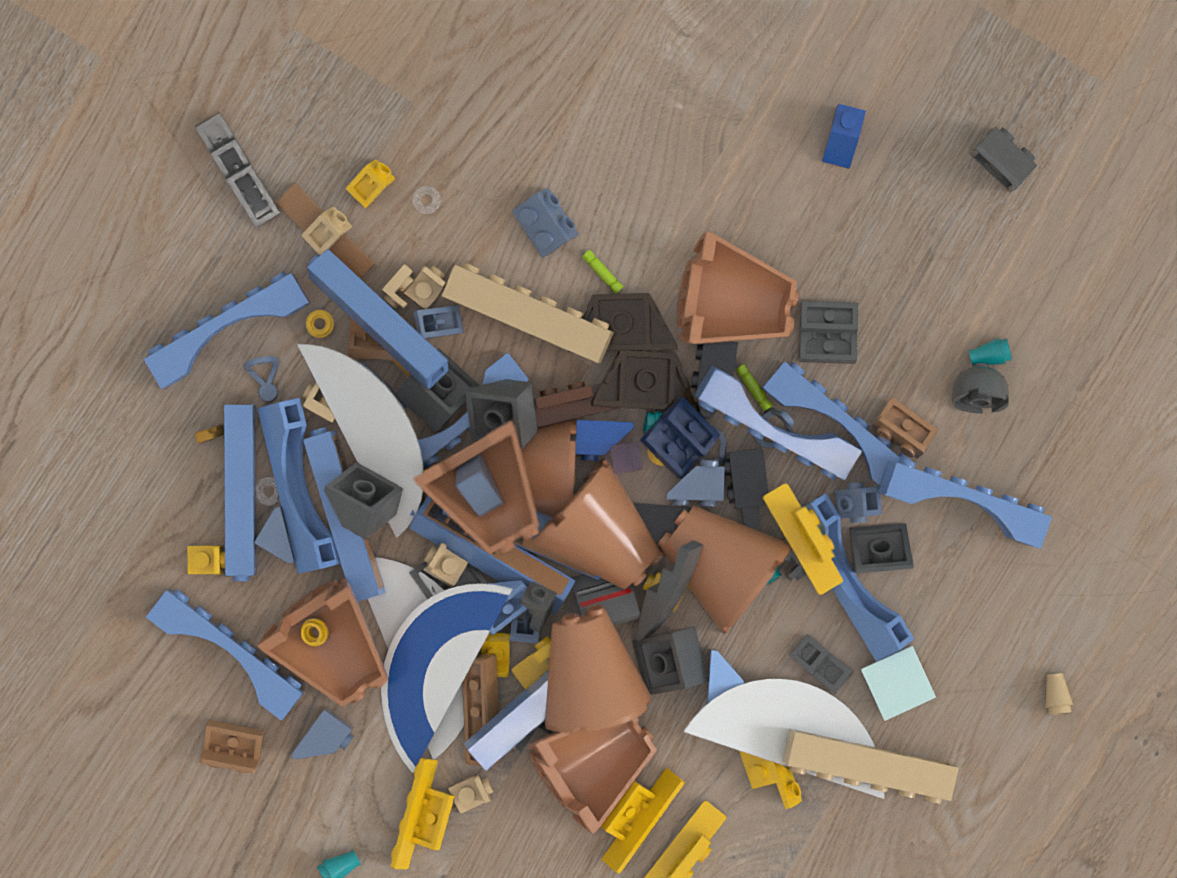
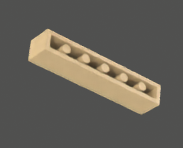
(527, 313)
(869, 765)

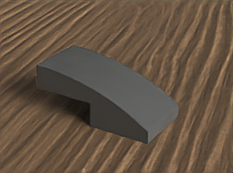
(821, 663)

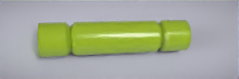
(602, 271)
(753, 387)

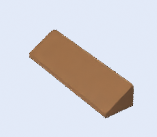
(306, 211)
(479, 698)

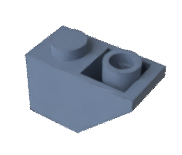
(699, 484)

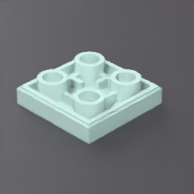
(898, 683)

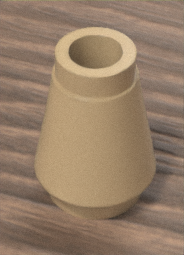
(1057, 695)

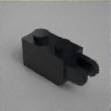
(717, 354)
(748, 483)

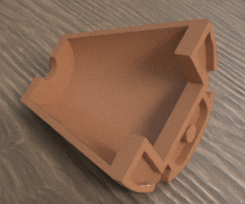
(732, 296)
(505, 461)
(551, 466)
(602, 531)
(731, 565)
(348, 657)
(591, 675)
(592, 768)

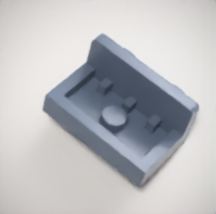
(545, 222)

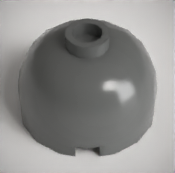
(980, 388)

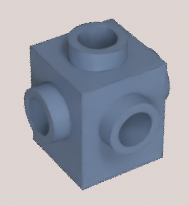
(858, 502)

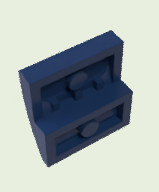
(680, 437)

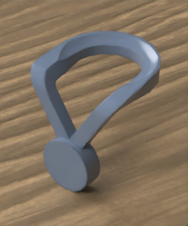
(267, 391)
(783, 415)
(714, 462)

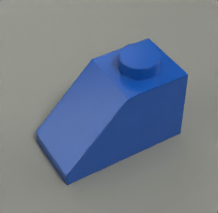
(843, 136)
(597, 437)

